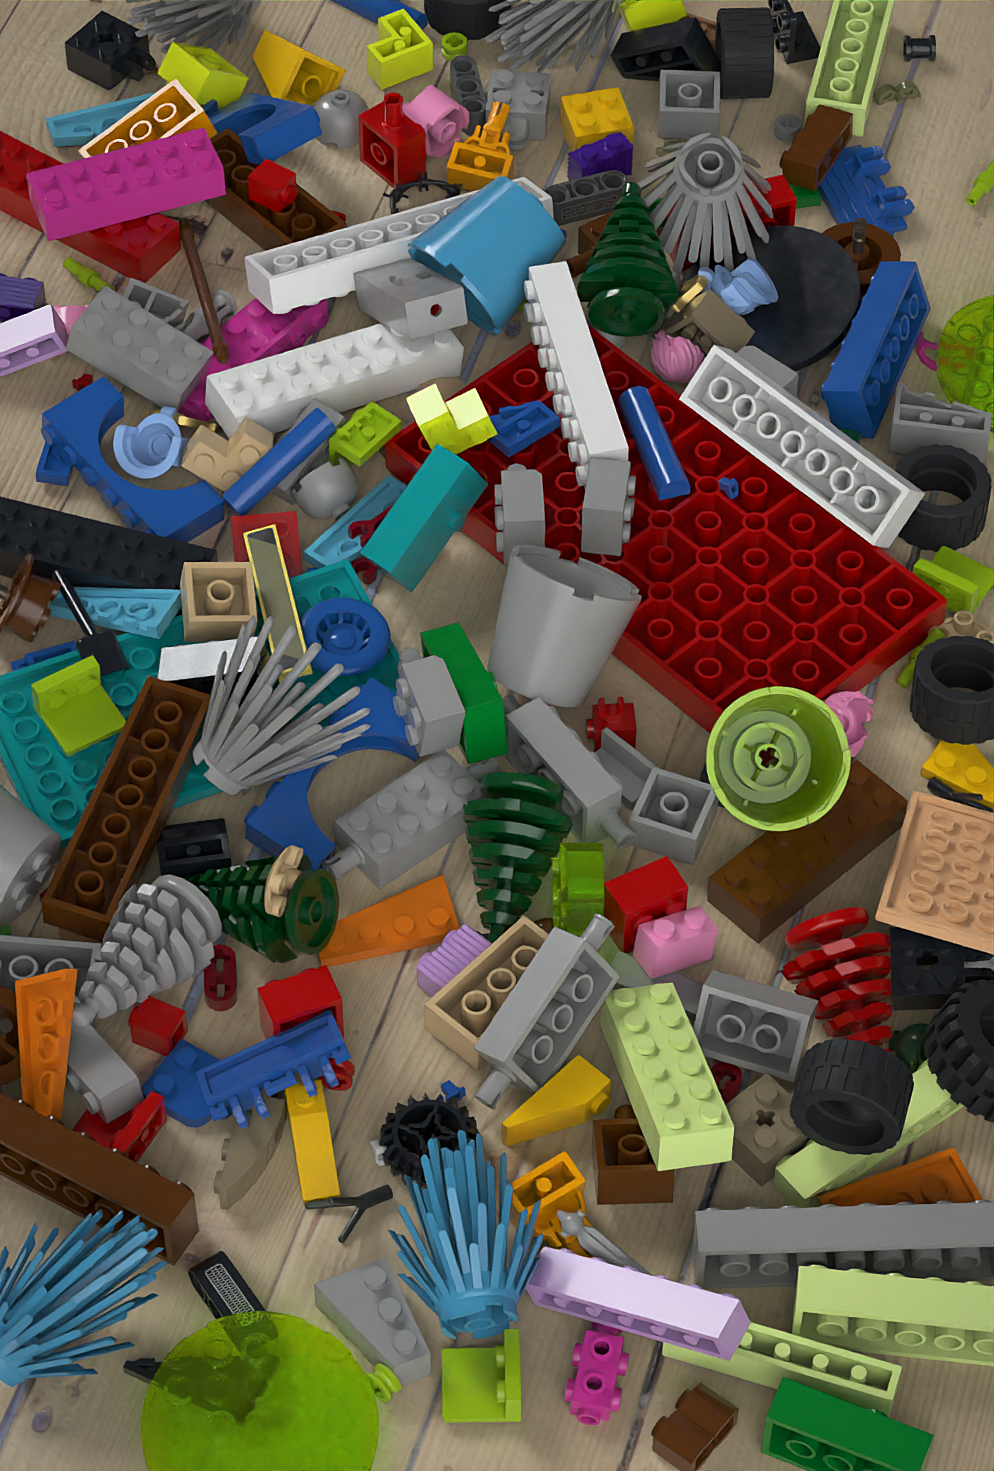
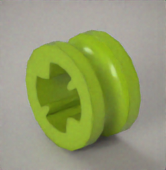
(450, 40)
(384, 1382)

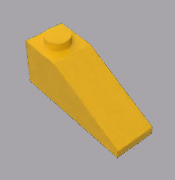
(561, 1103)
(312, 1143)

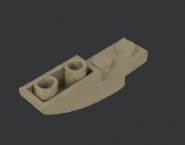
(249, 1151)

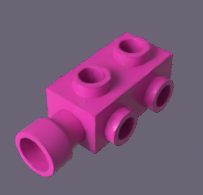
(599, 1373)

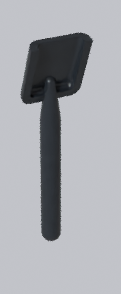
(101, 645)

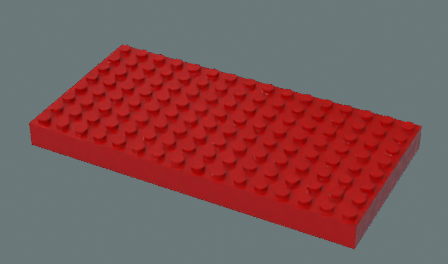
(727, 587)

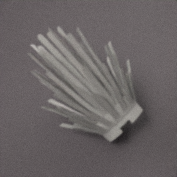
(192, 17)
(545, 22)

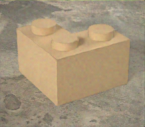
(226, 461)

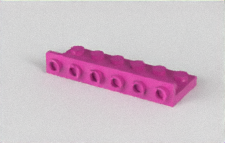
(254, 336)

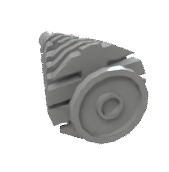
(150, 945)

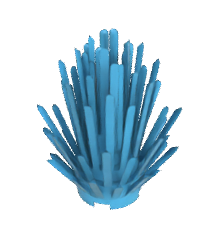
(465, 1247)
(67, 1293)

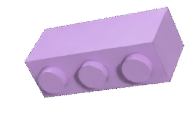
(31, 339)

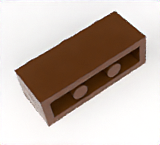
(817, 147)

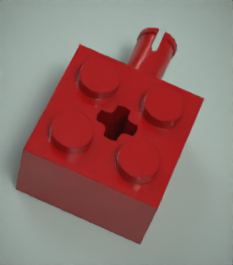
(392, 142)

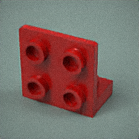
(287, 530)
(129, 1132)

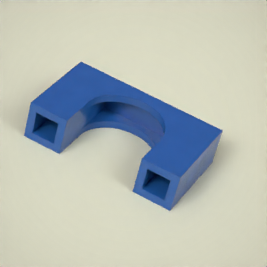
(267, 125)

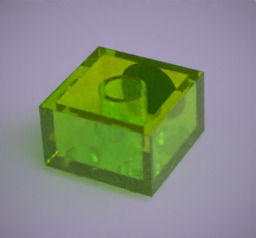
(577, 886)

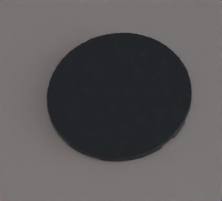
(815, 293)

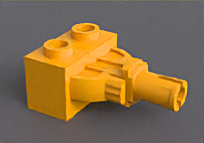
(483, 156)
(559, 1188)

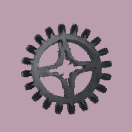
(413, 1127)

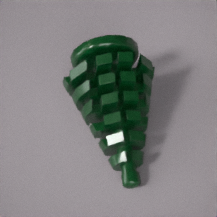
(628, 272)
(512, 843)
(239, 900)

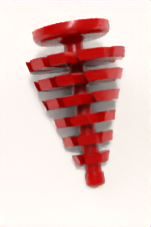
(843, 974)

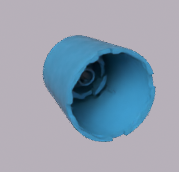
(489, 249)

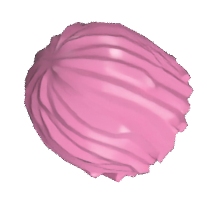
(675, 358)
(852, 711)

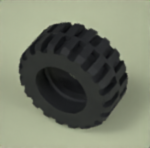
(962, 1047)

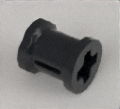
(919, 48)

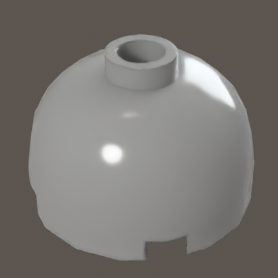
(339, 118)
(327, 491)

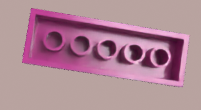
(126, 184)

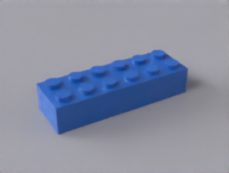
(876, 348)

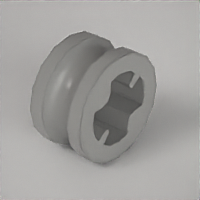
(787, 126)

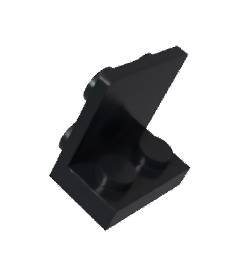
(792, 33)

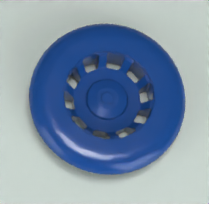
(344, 641)

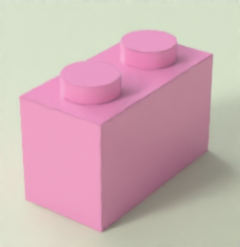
(675, 942)

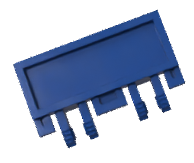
(856, 190)
(272, 1066)

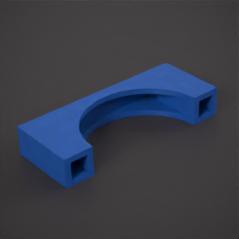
(77, 431)
(285, 814)

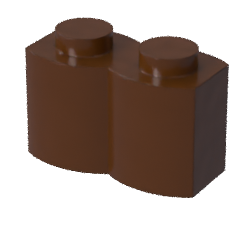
(694, 1428)

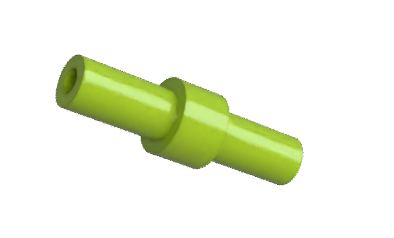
(982, 185)
(86, 275)
(907, 673)

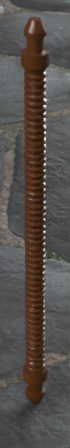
(219, 346)

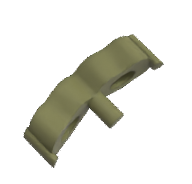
(903, 90)

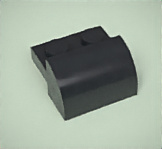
(193, 848)

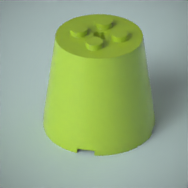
(807, 753)

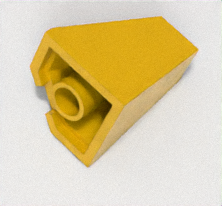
(293, 71)

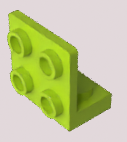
(363, 435)
(956, 578)
(76, 706)
(482, 1382)

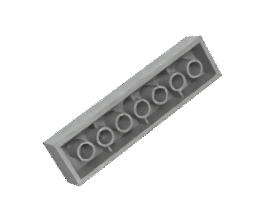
(907, 1238)

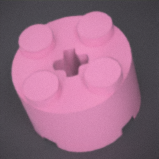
(440, 118)

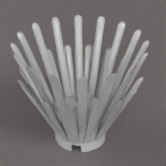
(705, 198)
(240, 739)

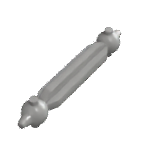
(595, 1241)

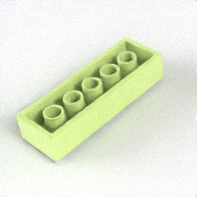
(851, 58)
(666, 1077)
(895, 1314)

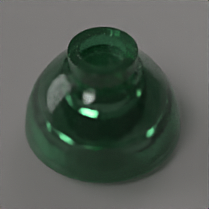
(910, 1045)

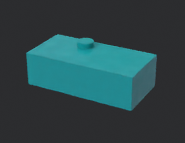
(424, 517)

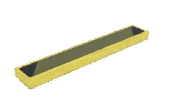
(275, 594)

